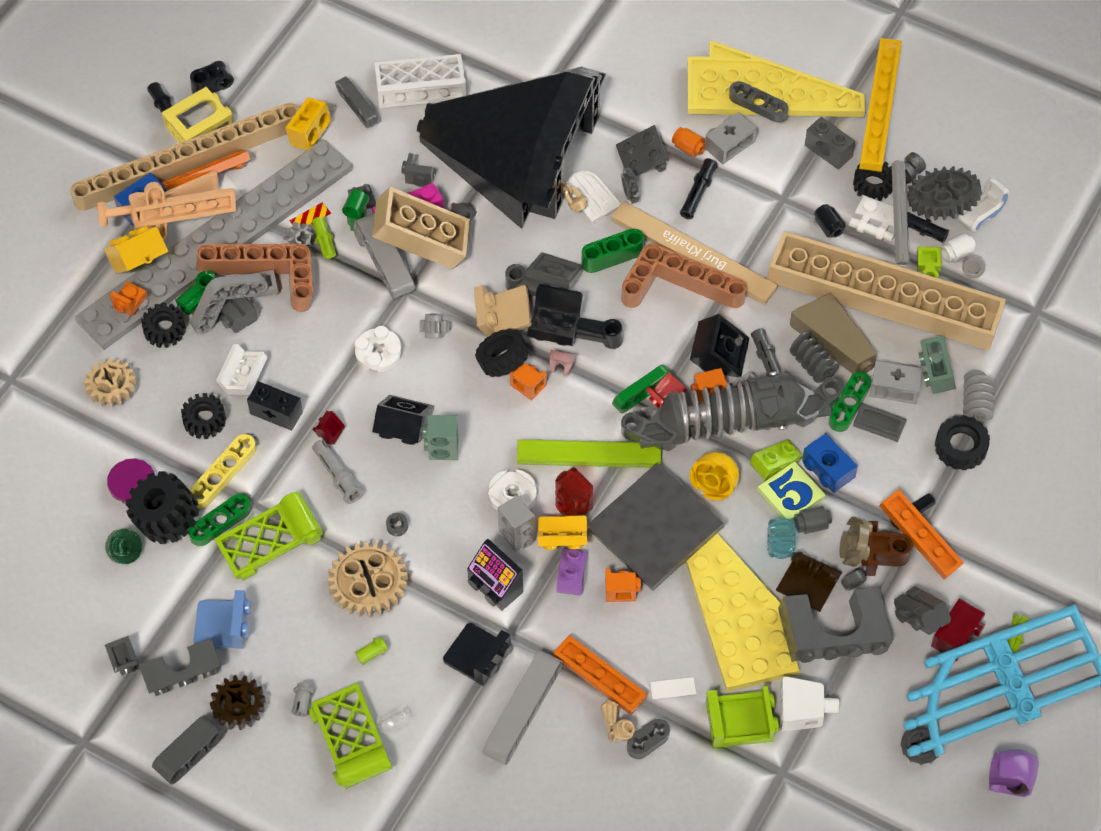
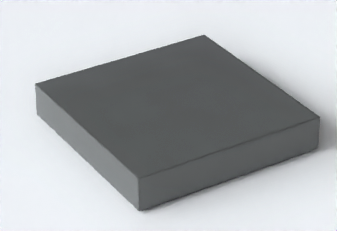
(554, 271)

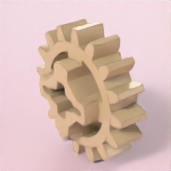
(102, 390)

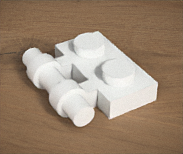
(876, 213)

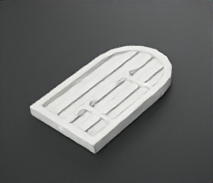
(598, 197)

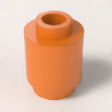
(689, 142)

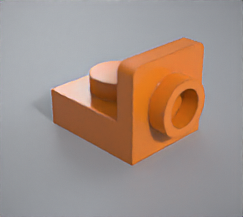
(128, 298)

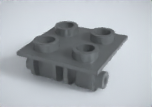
(643, 152)

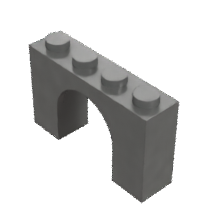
(809, 642)

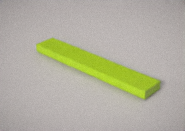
(586, 454)

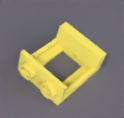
(180, 132)

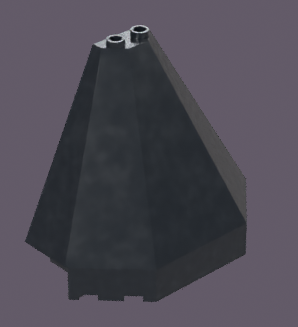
(515, 138)

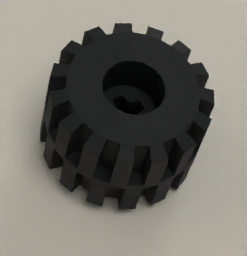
(162, 507)

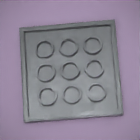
(655, 526)

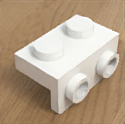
(241, 370)

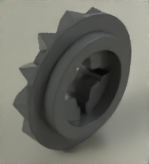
(630, 185)
(911, 738)

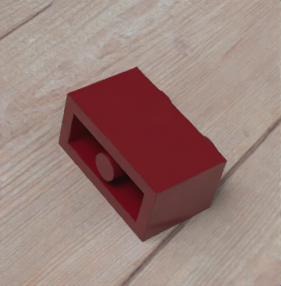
(964, 624)

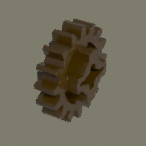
(237, 692)

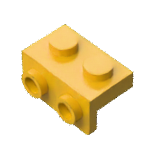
(562, 531)

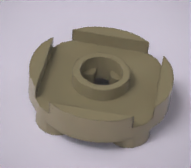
(855, 541)

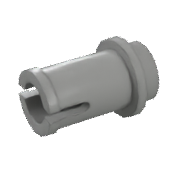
(302, 697)

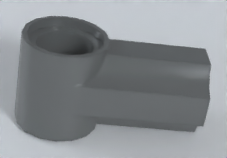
(518, 271)

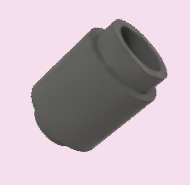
(812, 520)

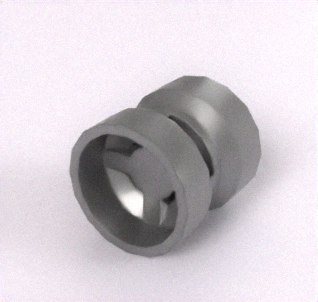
(913, 165)

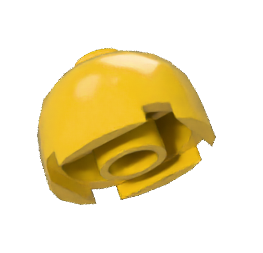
(715, 475)

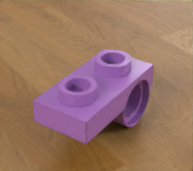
(571, 571)

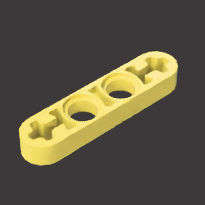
(226, 474)

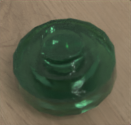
(123, 546)

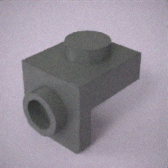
(416, 174)
(122, 656)

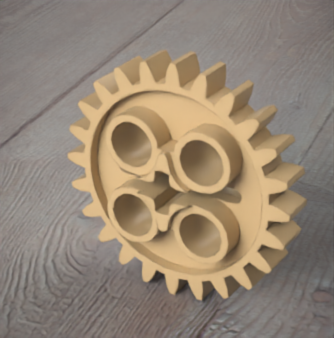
(345, 585)

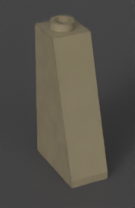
(835, 332)

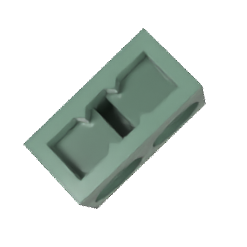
(441, 437)

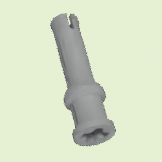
(342, 479)

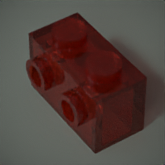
(573, 493)

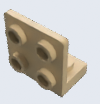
(502, 310)

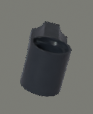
(599, 332)

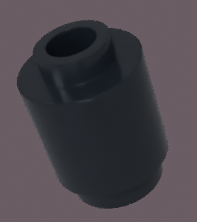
(829, 221)

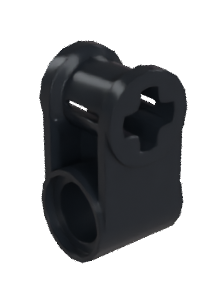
(211, 78)

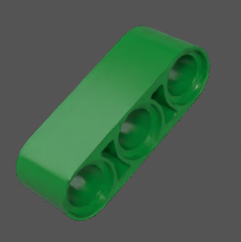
(605, 258)

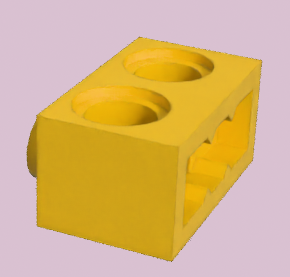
(308, 124)

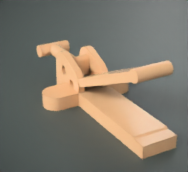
(187, 201)

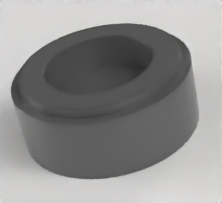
(853, 580)

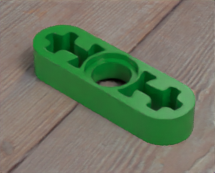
(637, 391)
(849, 392)
(222, 509)

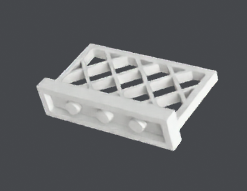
(420, 90)

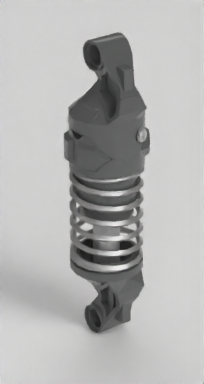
(754, 404)

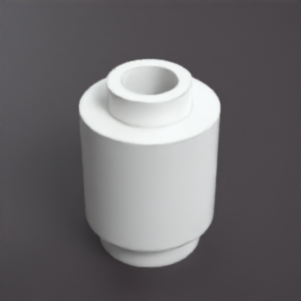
(958, 248)

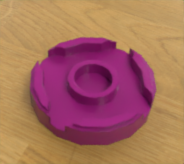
(124, 477)

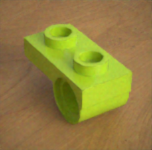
(774, 459)

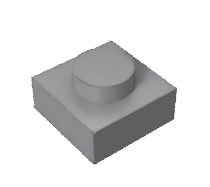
(272, 288)

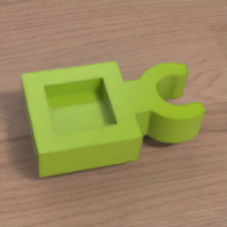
(929, 260)

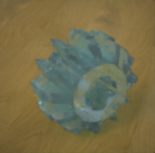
(781, 538)

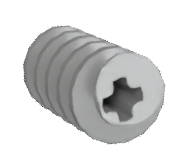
(978, 396)

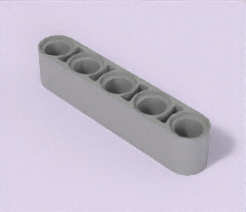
(522, 707)

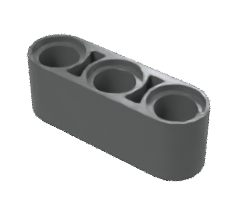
(187, 749)

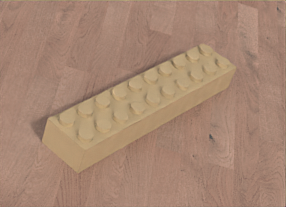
(887, 290)

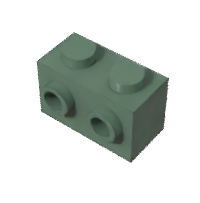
(938, 366)

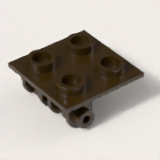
(809, 577)

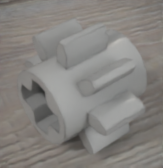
(298, 234)
(433, 325)

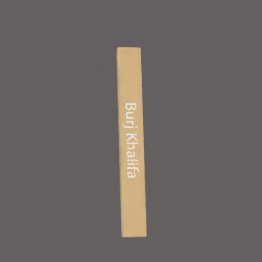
(674, 240)

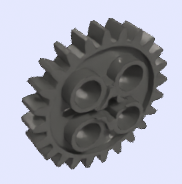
(944, 193)

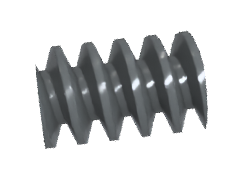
(811, 357)

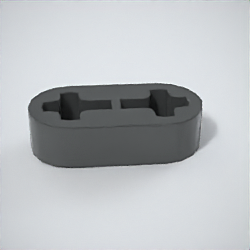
(651, 743)

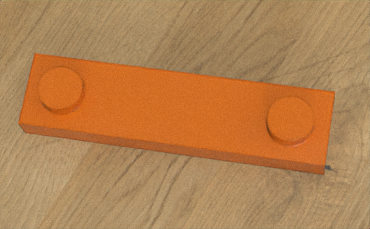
(234, 160)
(922, 534)
(600, 675)

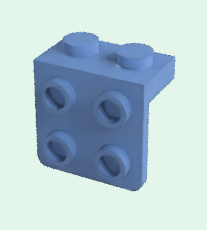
(223, 621)

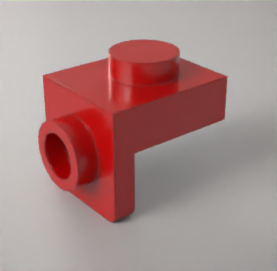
(665, 386)

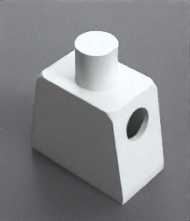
(804, 704)

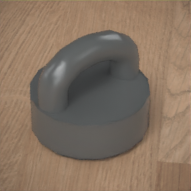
(462, 209)

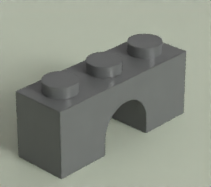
(202, 661)

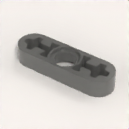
(754, 93)
(356, 102)

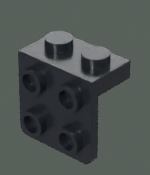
(555, 315)
(477, 653)

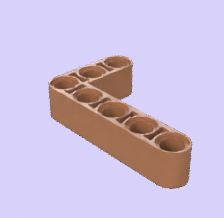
(261, 258)
(682, 276)

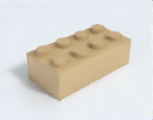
(420, 228)

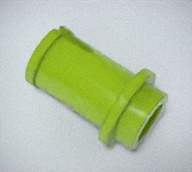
(371, 650)

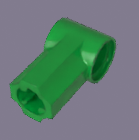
(355, 206)
(190, 298)

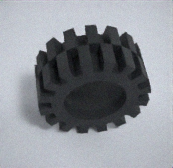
(873, 190)
(163, 314)
(203, 427)

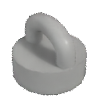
(973, 266)

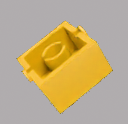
(136, 249)

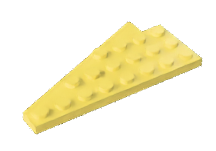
(805, 95)
(739, 618)

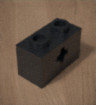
(274, 405)

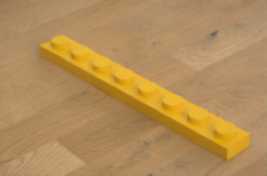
(880, 105)

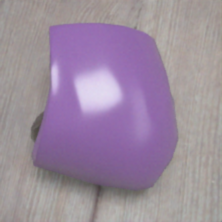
(1013, 772)

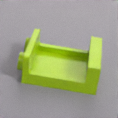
(741, 718)

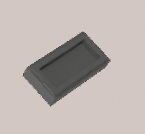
(879, 422)

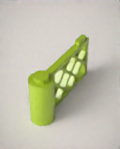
(299, 523)
(359, 764)

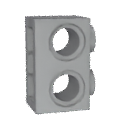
(516, 523)

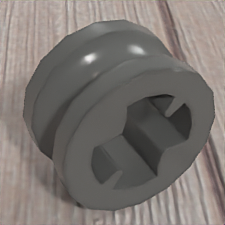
(395, 517)

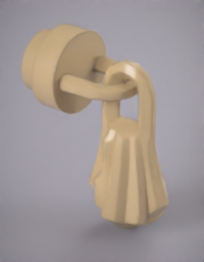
(578, 202)
(622, 729)

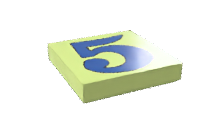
(791, 491)

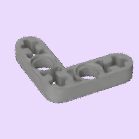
(218, 292)

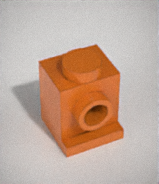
(528, 380)
(708, 380)
(621, 586)

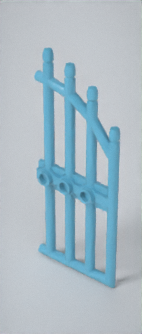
(1009, 676)

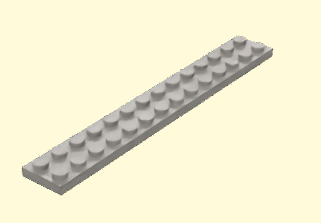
(254, 216)

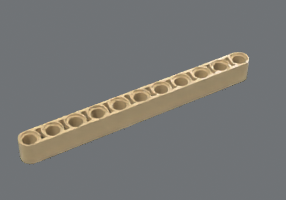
(184, 156)

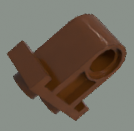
(883, 550)

